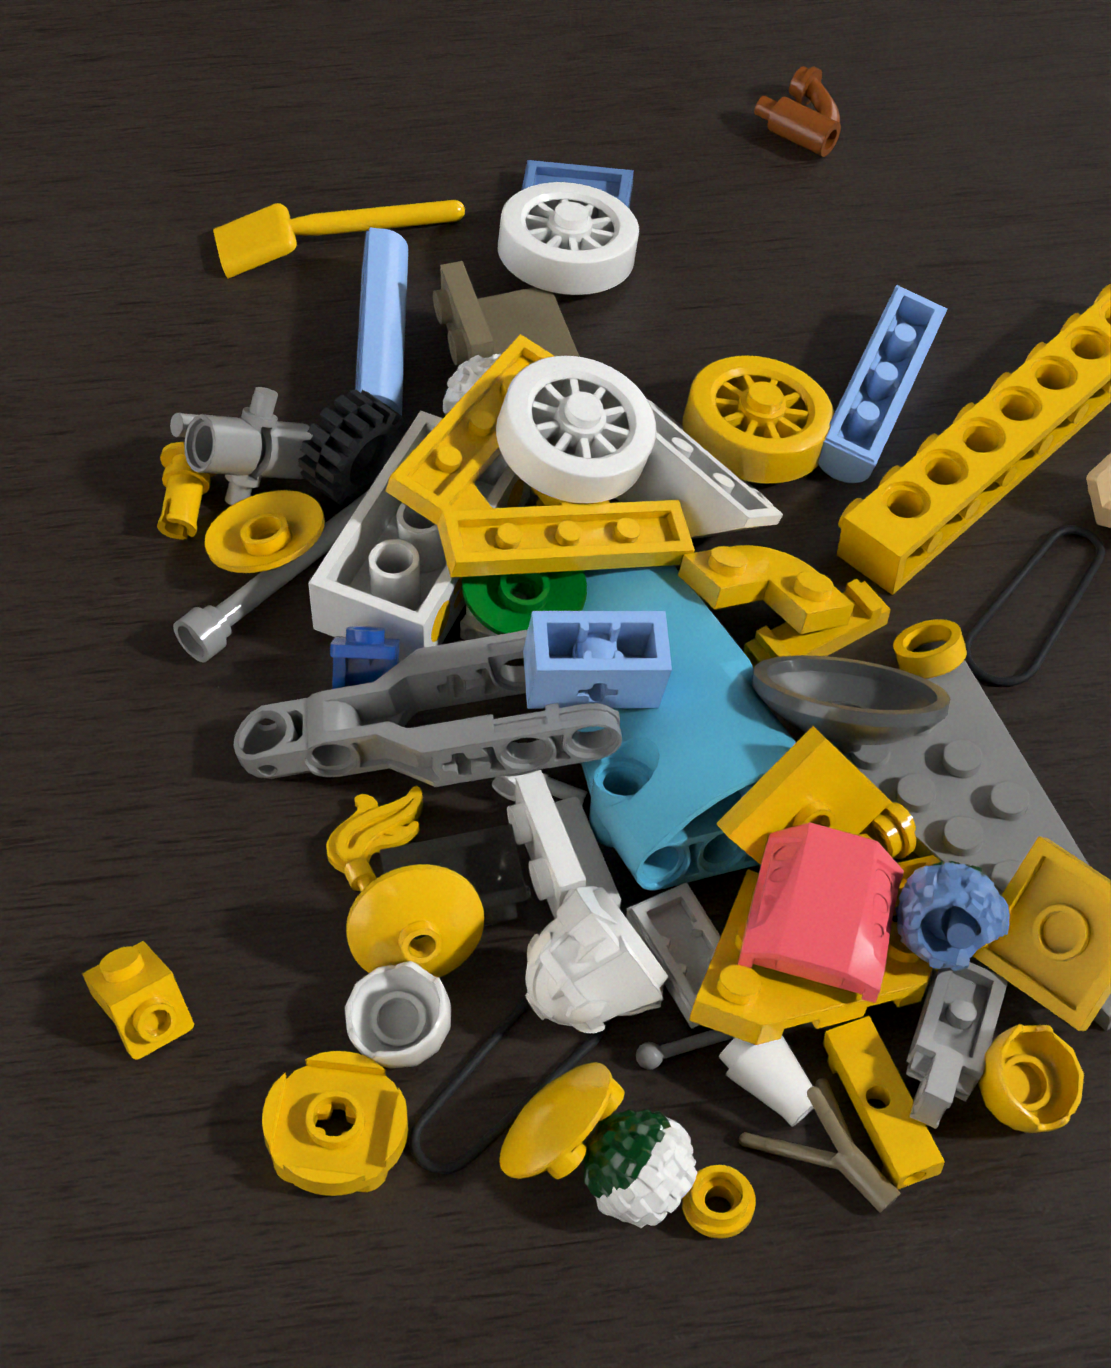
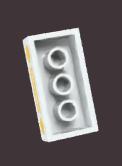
(392, 563)

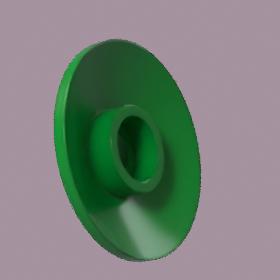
(502, 613)

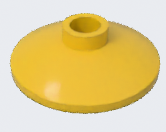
(264, 531)
(411, 904)

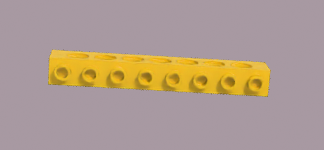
(982, 453)

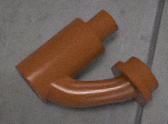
(796, 122)

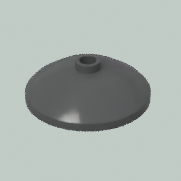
(849, 699)

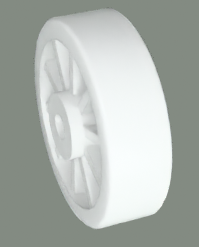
(568, 238)
(575, 429)

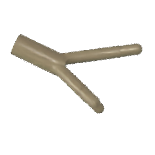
(848, 1160)

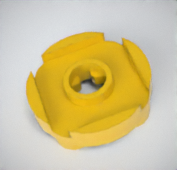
(344, 1162)

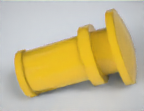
(182, 493)

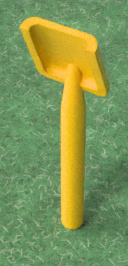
(272, 232)

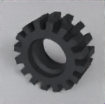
(350, 446)

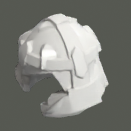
(591, 965)

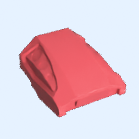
(823, 908)

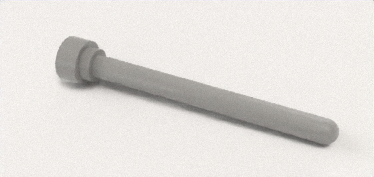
(206, 629)

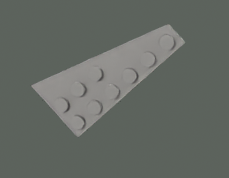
(969, 789)

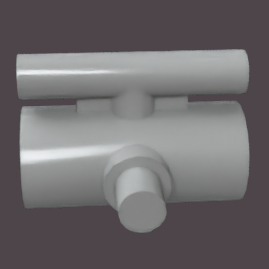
(243, 446)

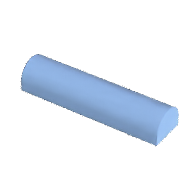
(382, 317)
(880, 386)

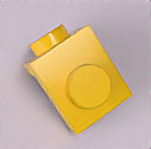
(139, 998)

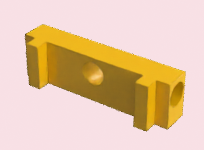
(867, 616)
(867, 1074)

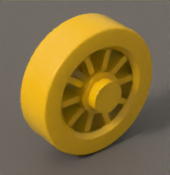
(759, 418)

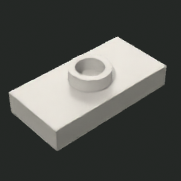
(680, 940)

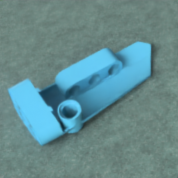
(690, 755)

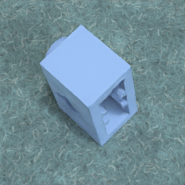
(596, 658)

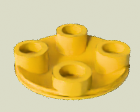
(556, 1122)

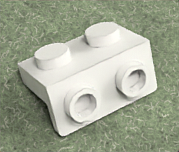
(557, 841)

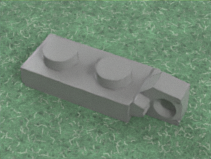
(953, 1038)

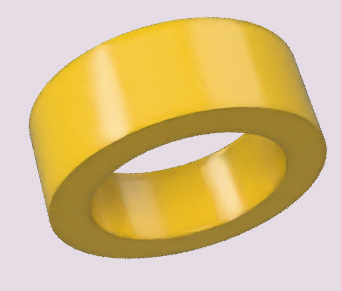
(932, 662)

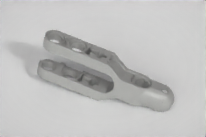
(365, 723)

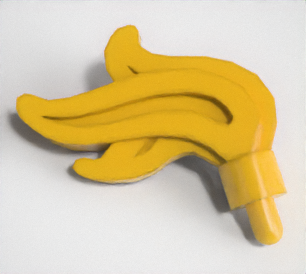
(370, 831)

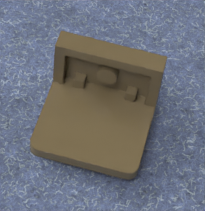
(494, 322)

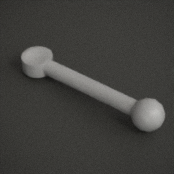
(651, 1055)

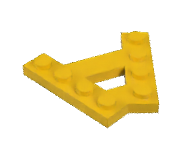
(518, 540)

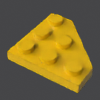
(763, 1002)

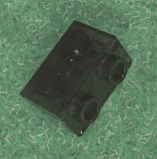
(483, 857)

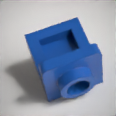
(362, 656)

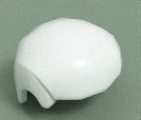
(398, 1015)

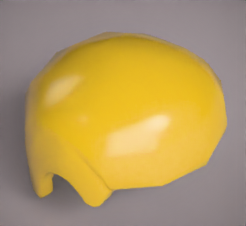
(1031, 1079)

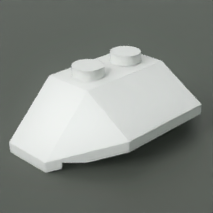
(708, 492)

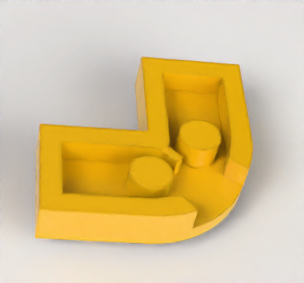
(759, 573)

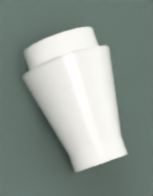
(770, 1075)

